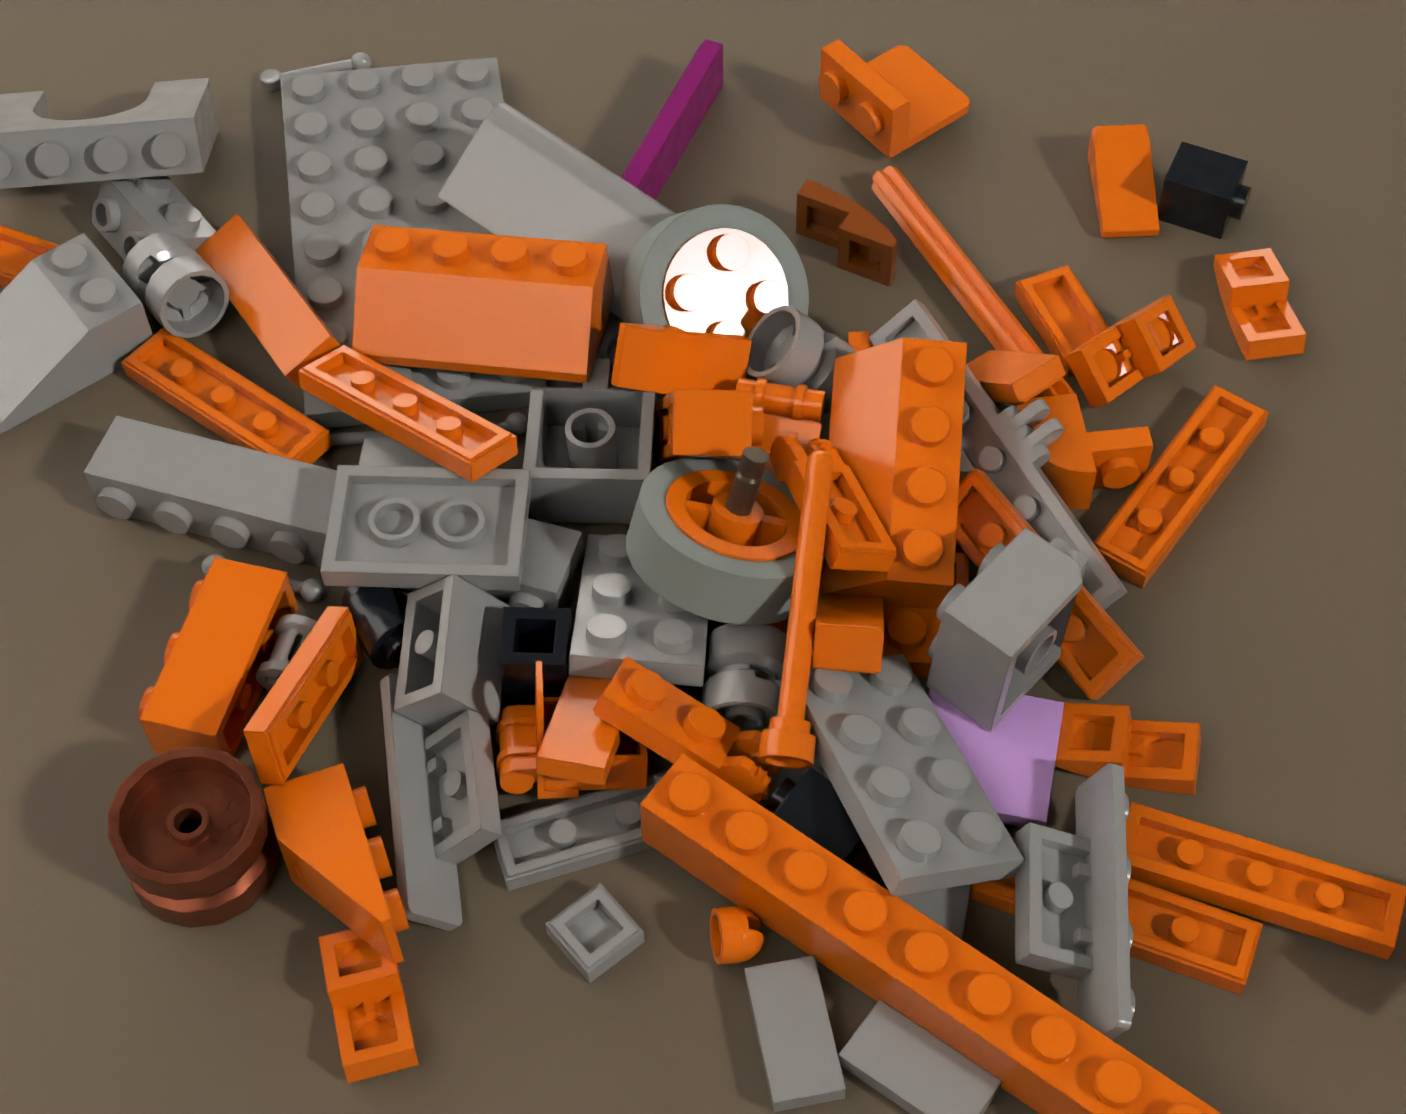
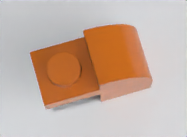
(1091, 458)

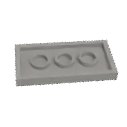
(905, 781)

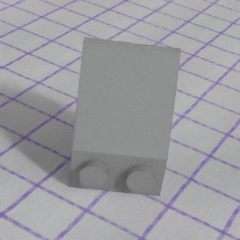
(63, 328)

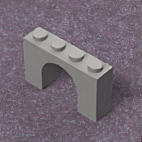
(157, 138)

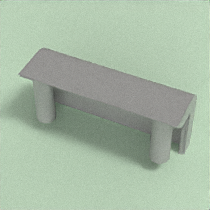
(538, 186)

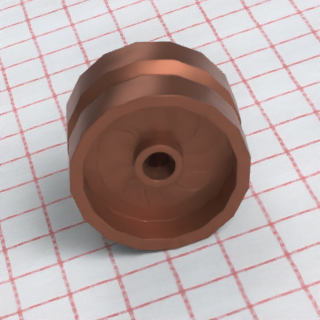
(194, 836)

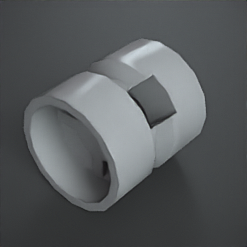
(176, 284)
(795, 351)
(744, 673)

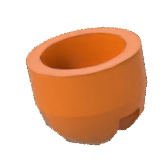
(734, 934)

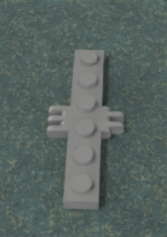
(1012, 456)

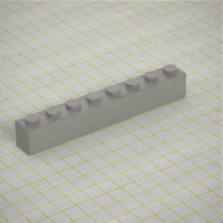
(273, 504)

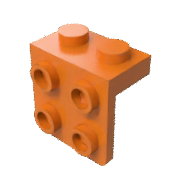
(891, 97)

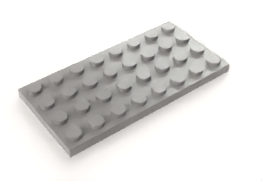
(378, 153)

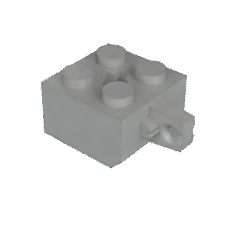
(589, 449)
(1005, 626)

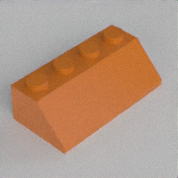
(482, 302)
(901, 434)

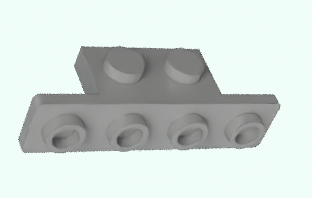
(439, 806)
(1076, 902)

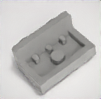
(146, 206)

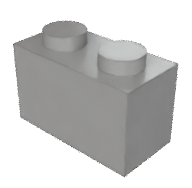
(450, 654)

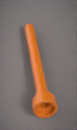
(789, 739)

